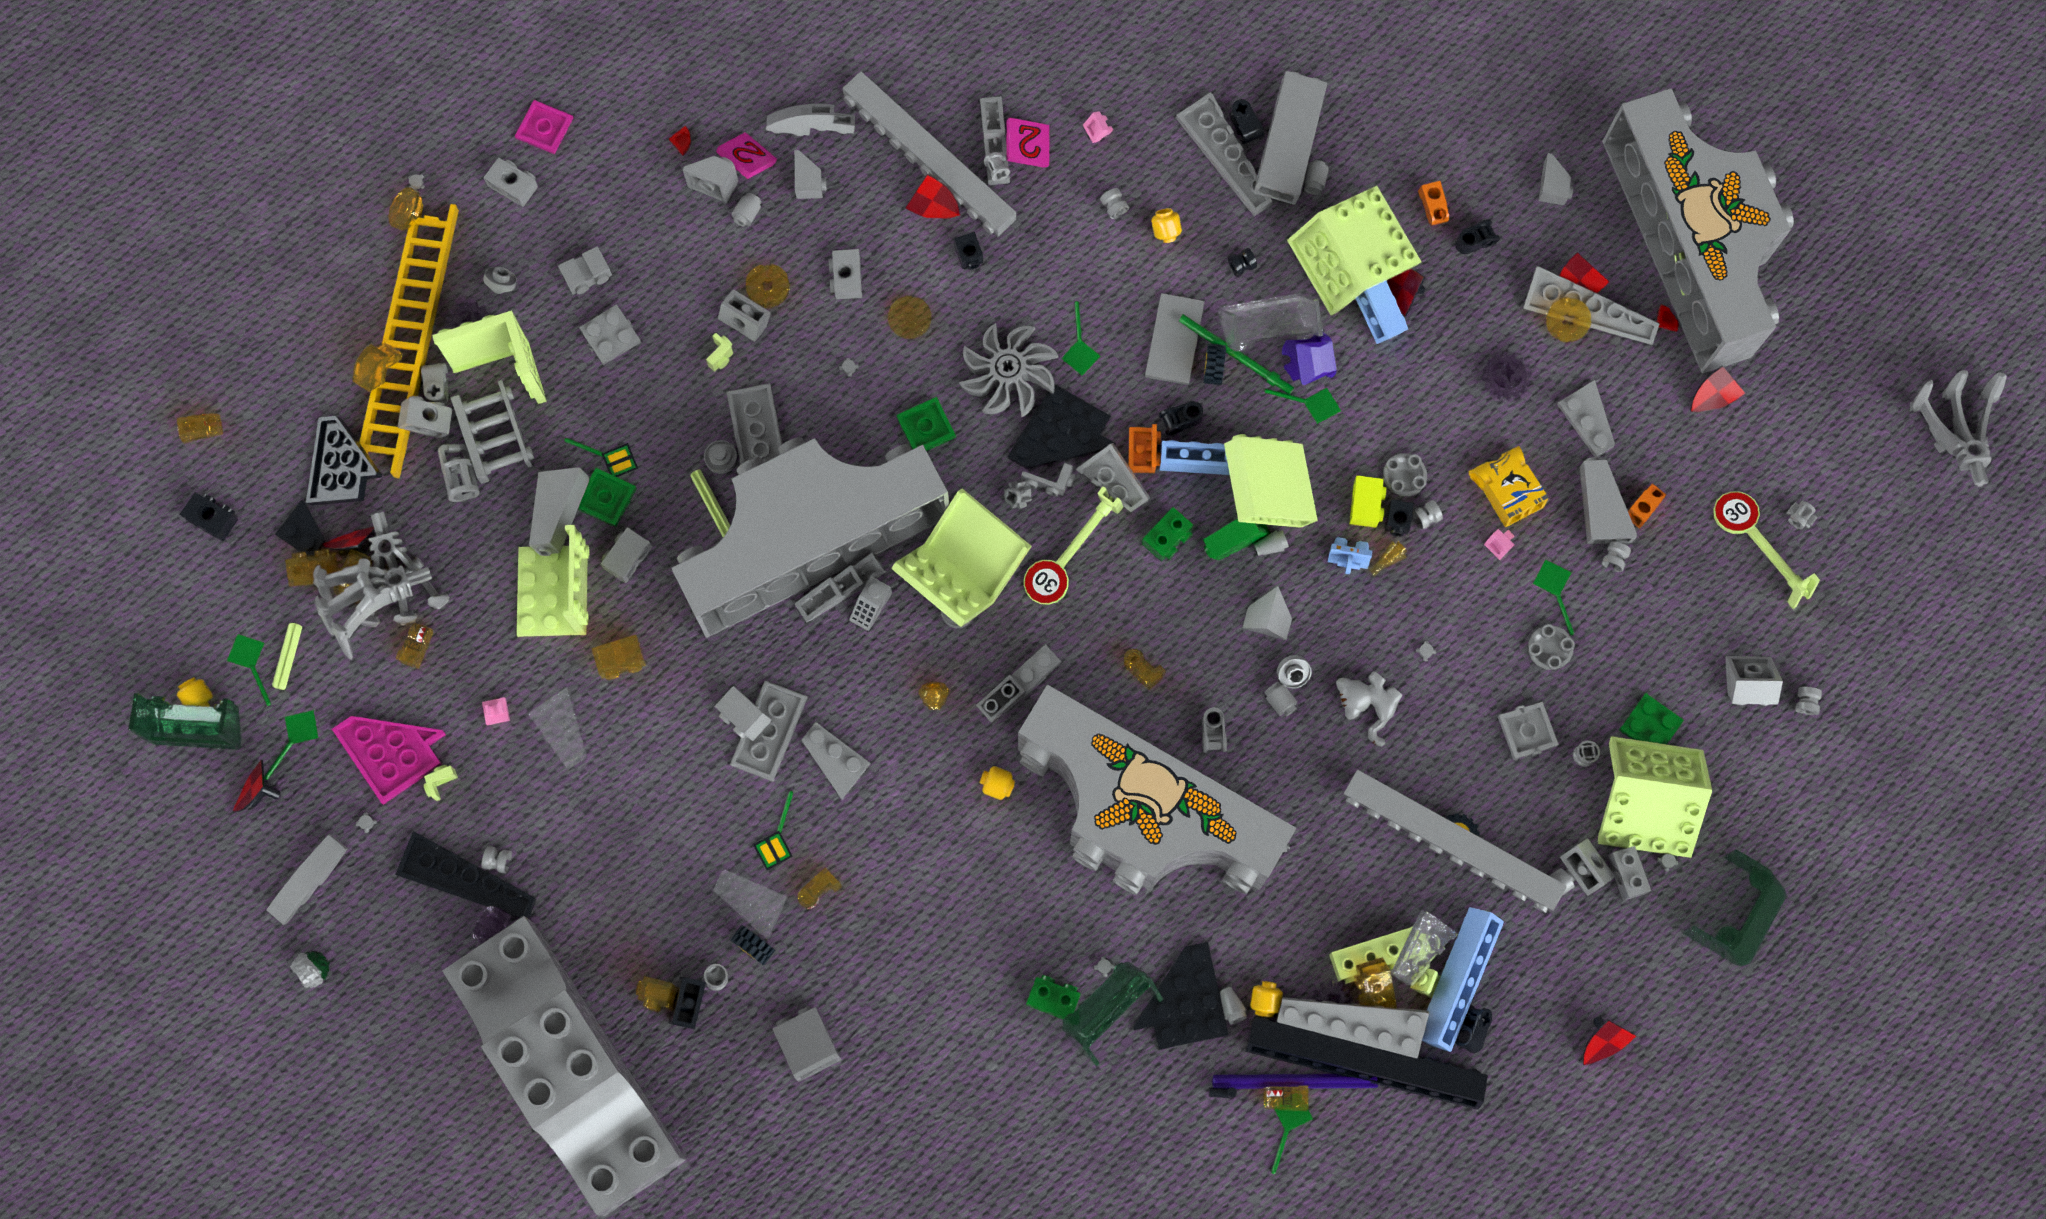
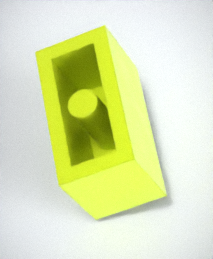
(1366, 501)

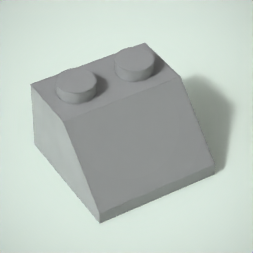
(712, 177)
(1752, 680)

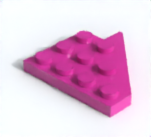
(389, 753)

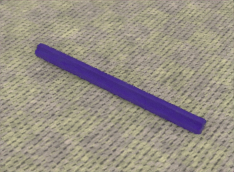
(1313, 1081)

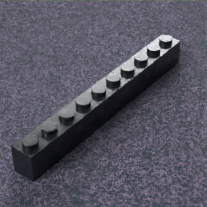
(1360, 1061)

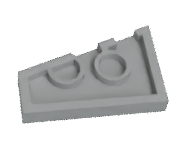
(1588, 418)
(1111, 471)
(836, 760)

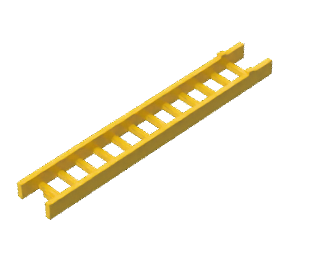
(426, 327)

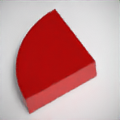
(681, 140)
(1667, 319)

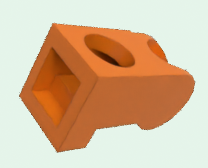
(1434, 203)
(1646, 505)

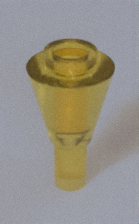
(1392, 555)

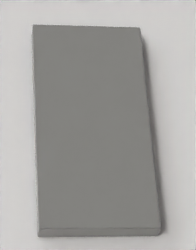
(1173, 342)
(755, 422)
(767, 750)

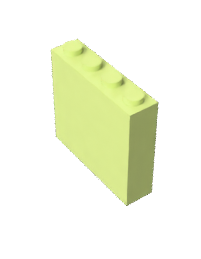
(1270, 481)

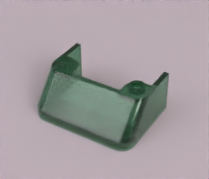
(186, 725)
(1742, 945)
(1107, 1006)

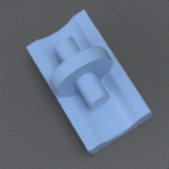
(1349, 556)

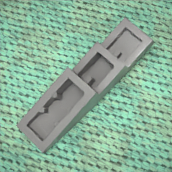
(994, 131)
(840, 587)
(307, 878)

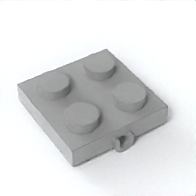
(609, 334)
(1528, 730)

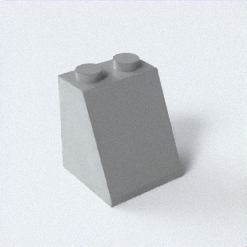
(806, 1043)

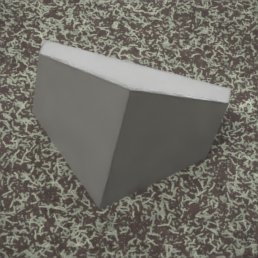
(1269, 615)

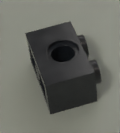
(200, 506)
(687, 1002)

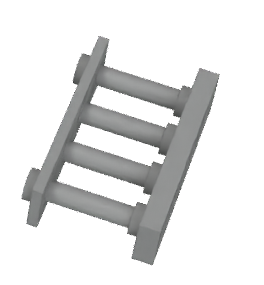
(470, 428)

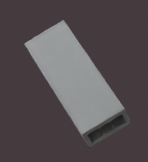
(1290, 137)

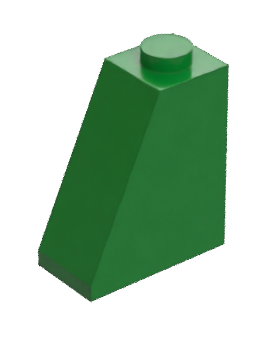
(1234, 538)

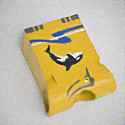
(1510, 486)

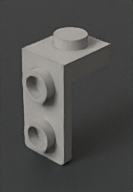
(1051, 488)

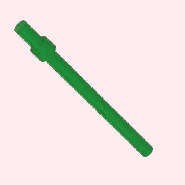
(1272, 377)

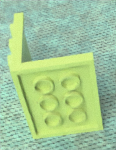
(1352, 248)
(489, 341)
(964, 560)
(553, 589)
(1655, 797)

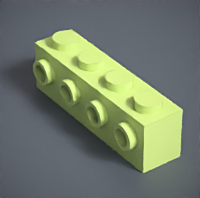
(1387, 946)

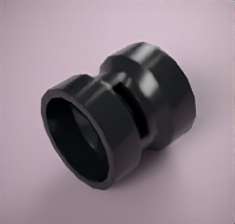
(1242, 262)

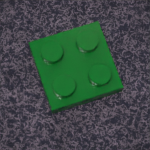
(926, 425)
(606, 497)
(1651, 722)

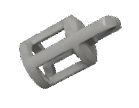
(464, 467)

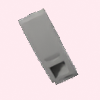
(801, 118)
(1019, 684)

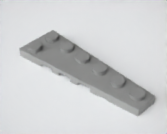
(1215, 138)
(1605, 314)
(1376, 1026)

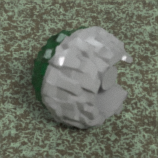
(311, 968)

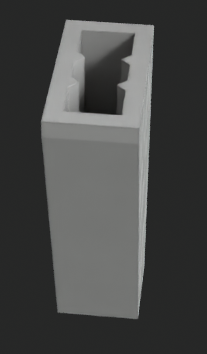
(1603, 505)
(554, 507)

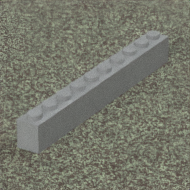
(928, 154)
(1455, 841)

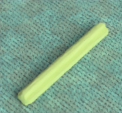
(710, 501)

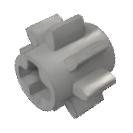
(1017, 494)
(1801, 515)

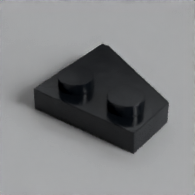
(301, 531)

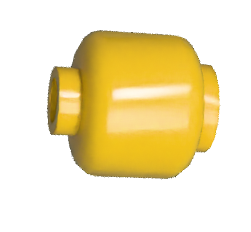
(1166, 225)
(194, 693)
(997, 783)
(1266, 999)

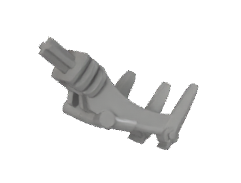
(1962, 441)
(382, 535)
(370, 585)

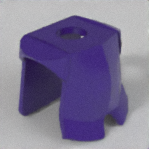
(1310, 358)

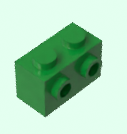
(1168, 534)
(1053, 998)

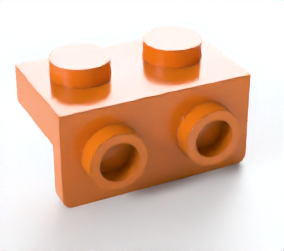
(1143, 449)

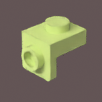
(720, 356)
(440, 776)
(1427, 983)

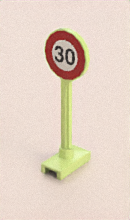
(1739, 515)
(1046, 579)

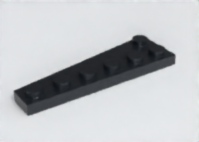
(447, 872)

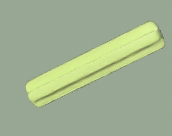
(287, 656)

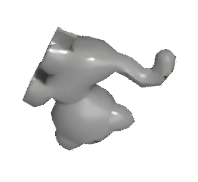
(1358, 696)

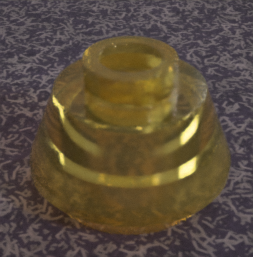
(934, 694)

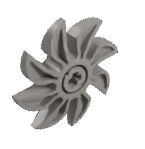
(1010, 380)

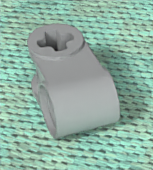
(435, 381)
(1213, 735)

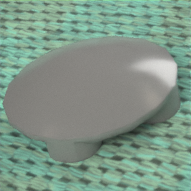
(1405, 474)
(1550, 647)

